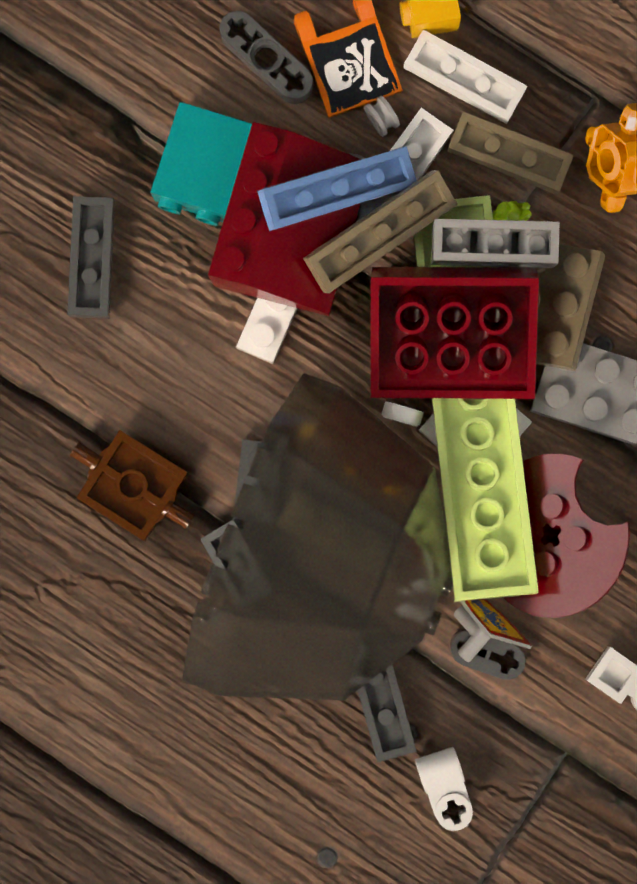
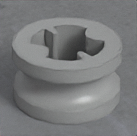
(381, 116)

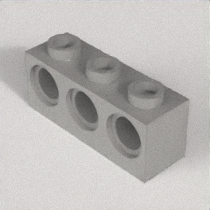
(495, 243)

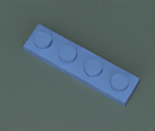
(336, 188)

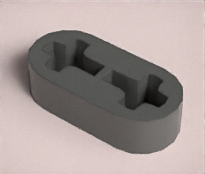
(483, 663)

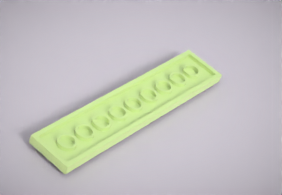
(481, 474)

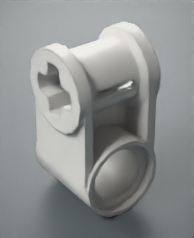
(444, 782)

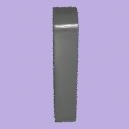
(239, 45)

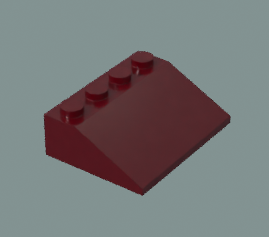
(271, 262)
(454, 332)

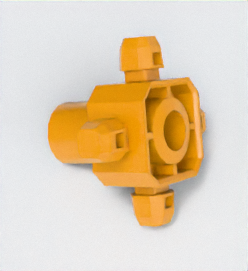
(614, 159)

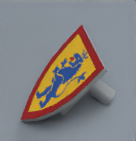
(482, 623)

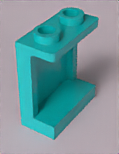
(200, 163)

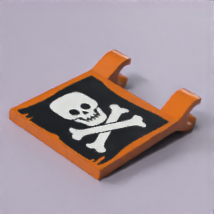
(349, 63)

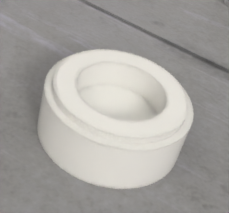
(402, 414)

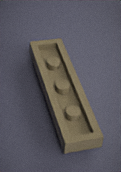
(380, 231)

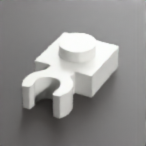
(615, 676)

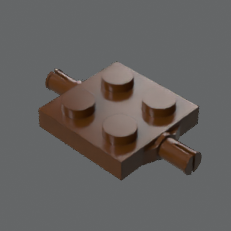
(132, 485)

